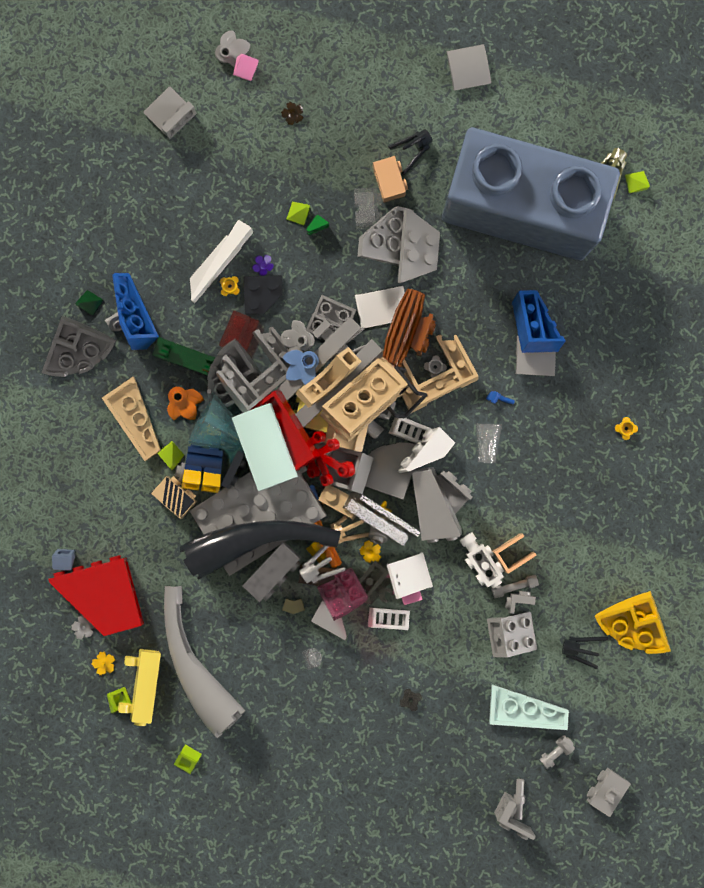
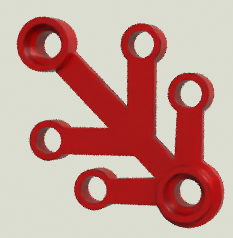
(343, 469)

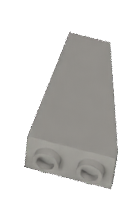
(433, 507)

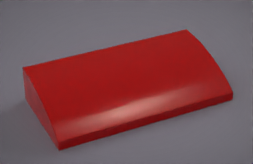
(297, 440)

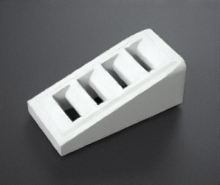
(395, 425)
(372, 618)

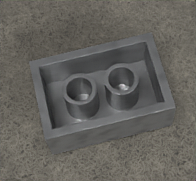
(272, 572)

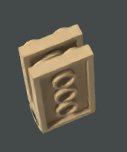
(376, 385)

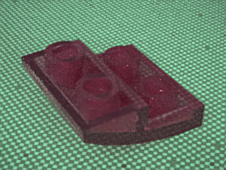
(342, 594)

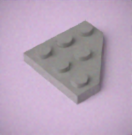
(383, 239)

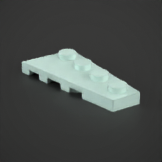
(520, 710)

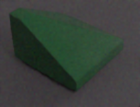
(89, 302)

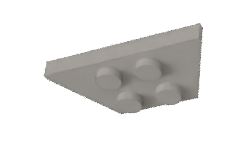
(418, 247)

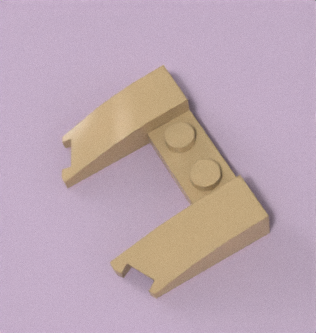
(460, 375)

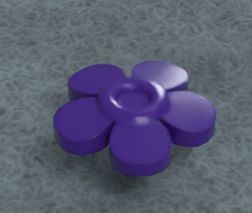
(263, 264)

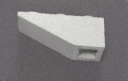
(431, 448)

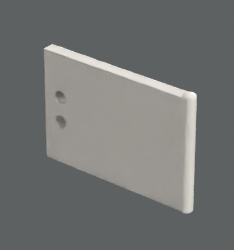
(378, 306)
(409, 575)

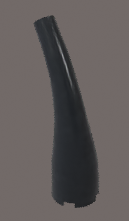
(222, 546)

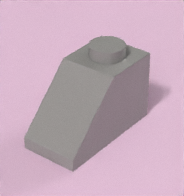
(323, 619)

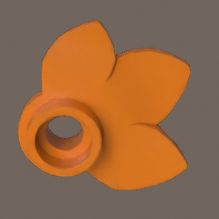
(185, 405)

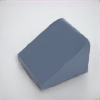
(63, 559)

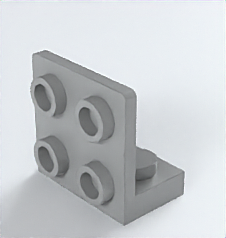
(170, 112)
(456, 493)
(511, 635)
(505, 812)

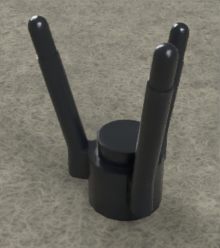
(421, 140)
(571, 648)

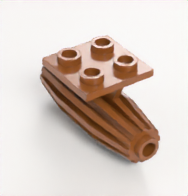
(408, 329)

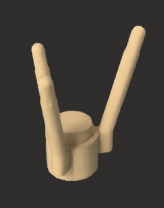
(335, 526)

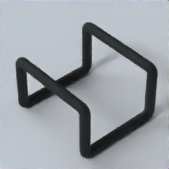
(401, 371)

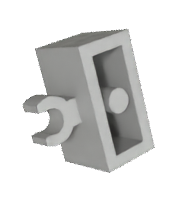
(608, 791)

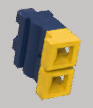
(204, 460)

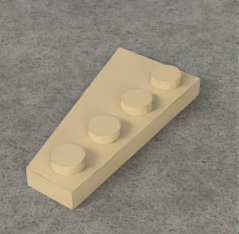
(130, 412)

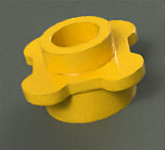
(229, 281)
(621, 428)

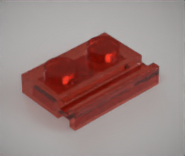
(239, 328)

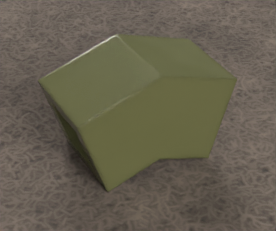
(293, 606)

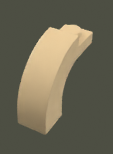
(329, 378)

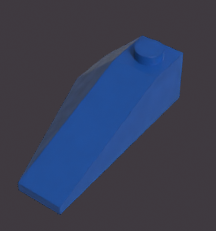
(132, 313)

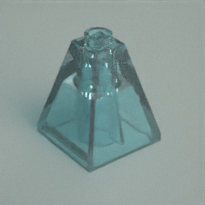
(215, 428)

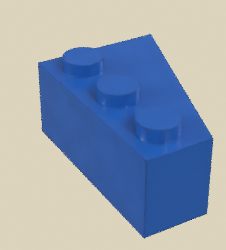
(534, 325)

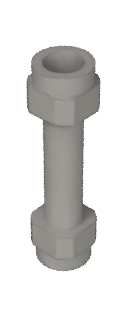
(530, 581)

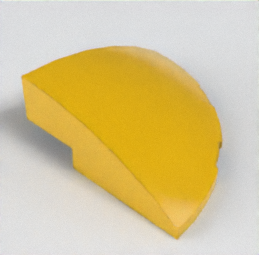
(635, 624)

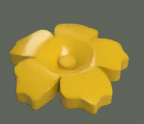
(371, 552)
(104, 663)

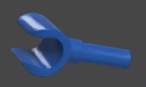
(494, 396)

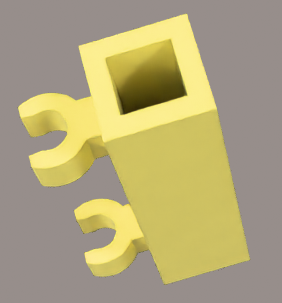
(144, 688)

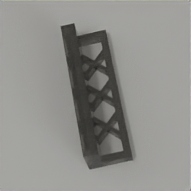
(379, 518)

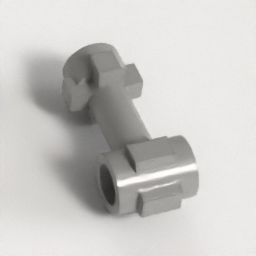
(564, 745)

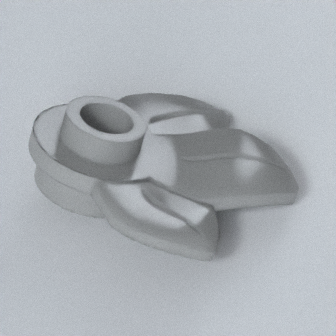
(232, 46)
(297, 337)

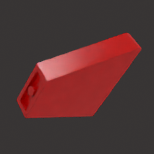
(102, 594)

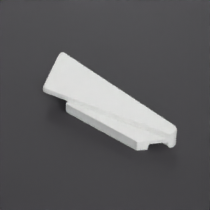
(219, 259)

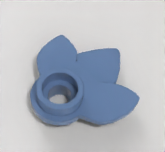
(299, 368)

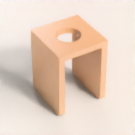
(509, 569)

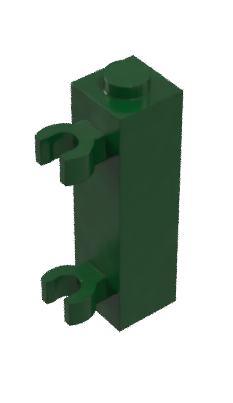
(183, 356)

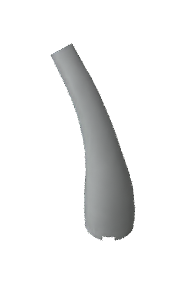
(207, 696)

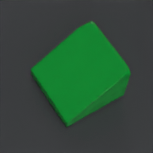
(317, 225)

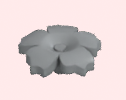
(82, 628)

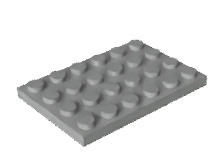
(245, 504)

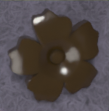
(293, 113)

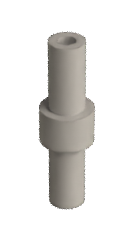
(519, 798)

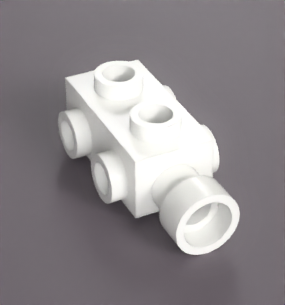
(484, 564)

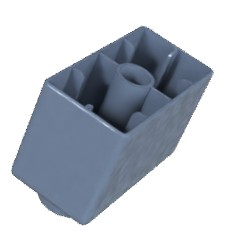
(530, 194)

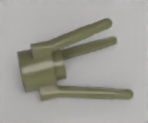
(617, 160)

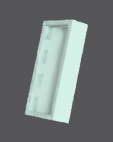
(264, 447)

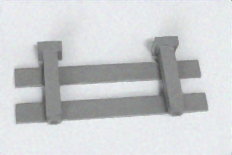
(334, 343)

